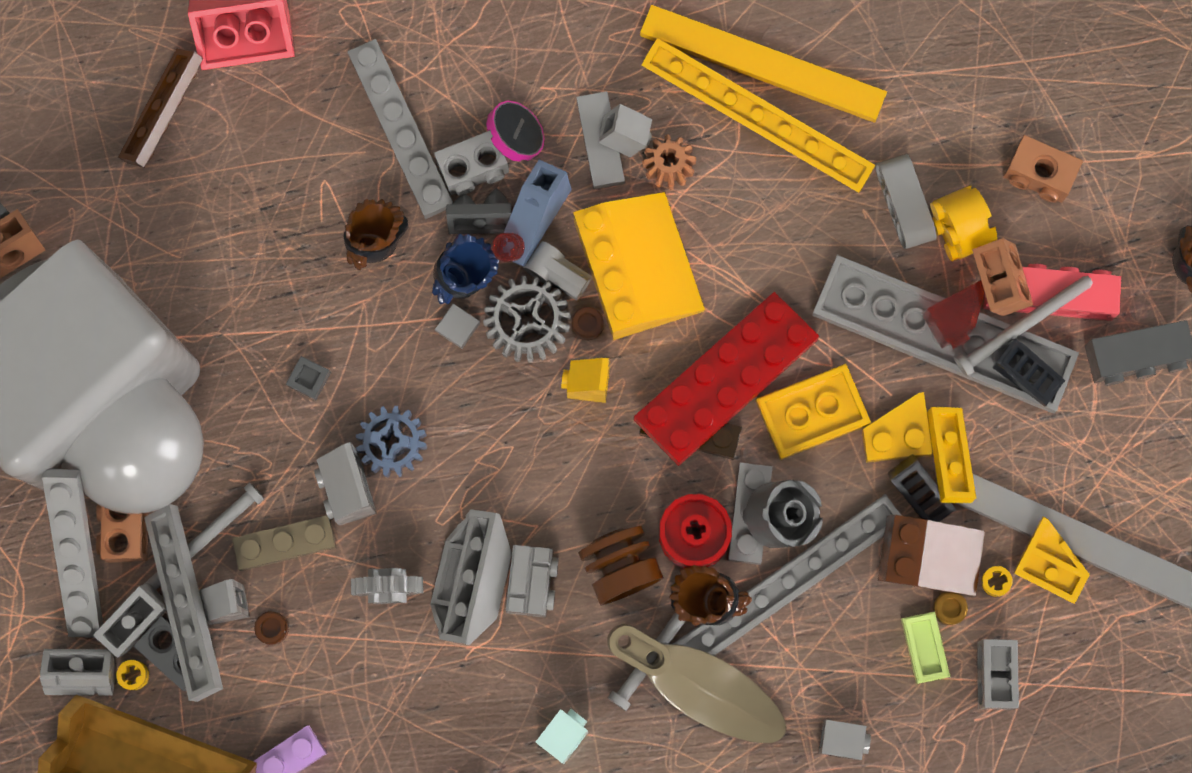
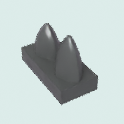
(484, 218)

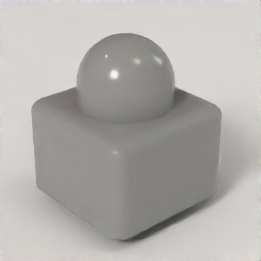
(94, 385)

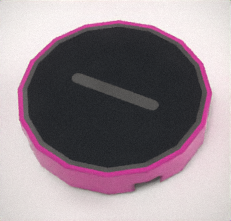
(515, 131)

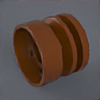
(620, 565)

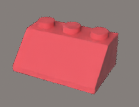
(240, 31)

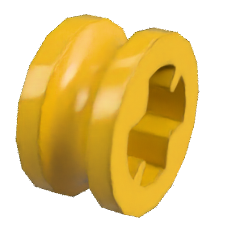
(1005, 587)
(124, 669)

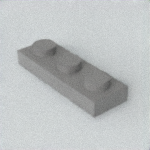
(743, 545)

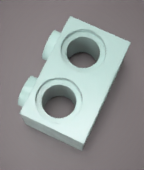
(563, 735)

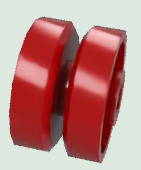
(700, 513)

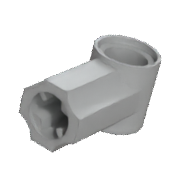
(552, 266)

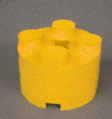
(962, 222)

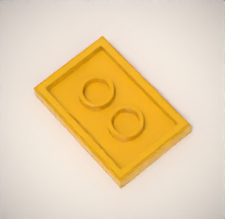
(813, 411)

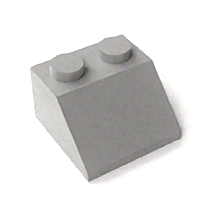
(345, 485)

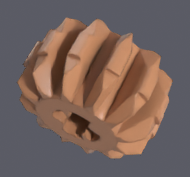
(676, 172)

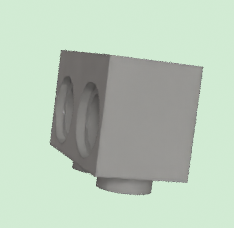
(468, 155)
(997, 674)

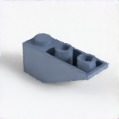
(537, 206)

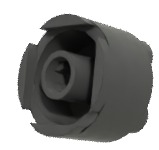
(783, 514)

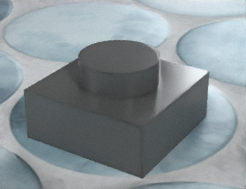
(308, 378)

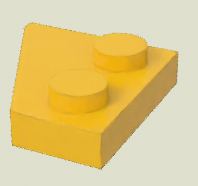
(899, 433)
(1052, 563)

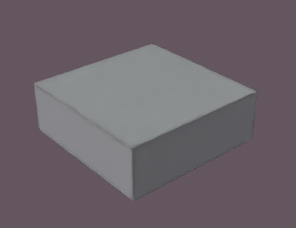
(457, 326)

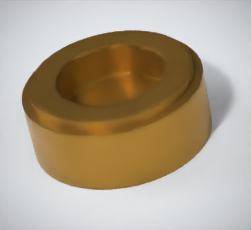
(950, 608)

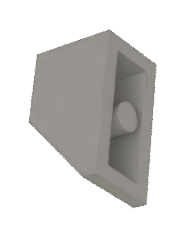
(224, 602)

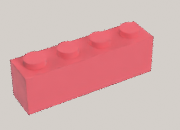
(1096, 303)

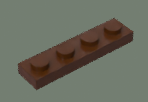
(160, 108)

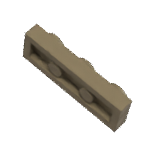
(284, 543)

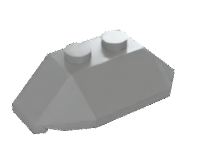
(471, 577)

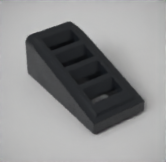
(1036, 363)
(903, 470)

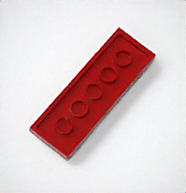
(726, 378)

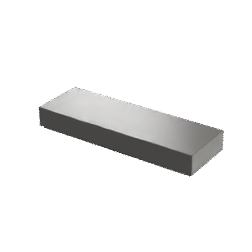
(603, 161)

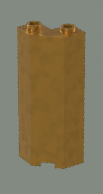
(111, 741)

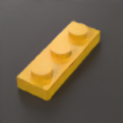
(951, 455)

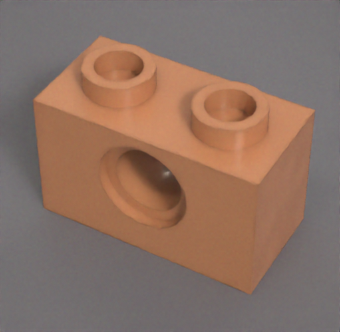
(1060, 167)
(17, 243)

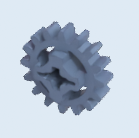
(377, 439)

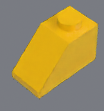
(587, 379)

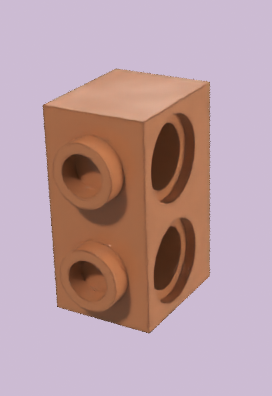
(1002, 277)
(131, 526)

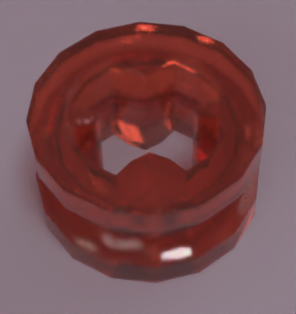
(500, 242)

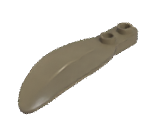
(702, 687)

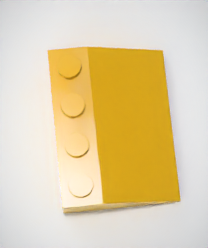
(637, 263)

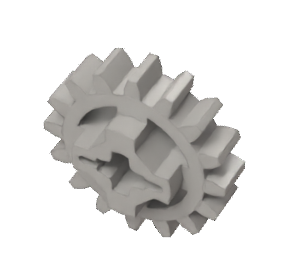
(387, 586)

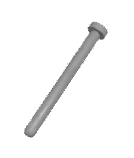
(967, 362)
(219, 524)
(633, 681)

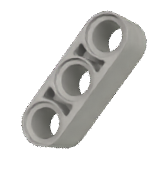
(906, 201)

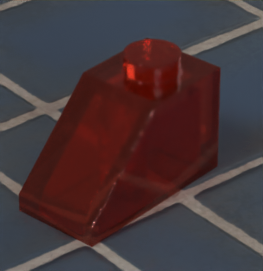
(955, 316)

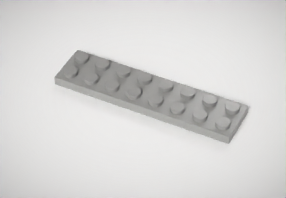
(893, 316)

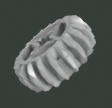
(532, 307)

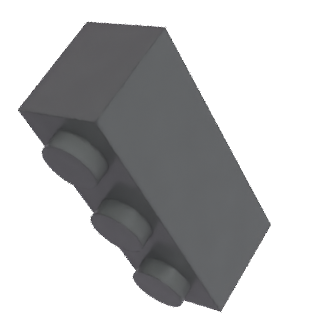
(1140, 353)

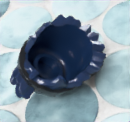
(463, 268)

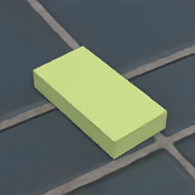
(925, 647)

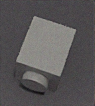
(625, 130)
(844, 740)

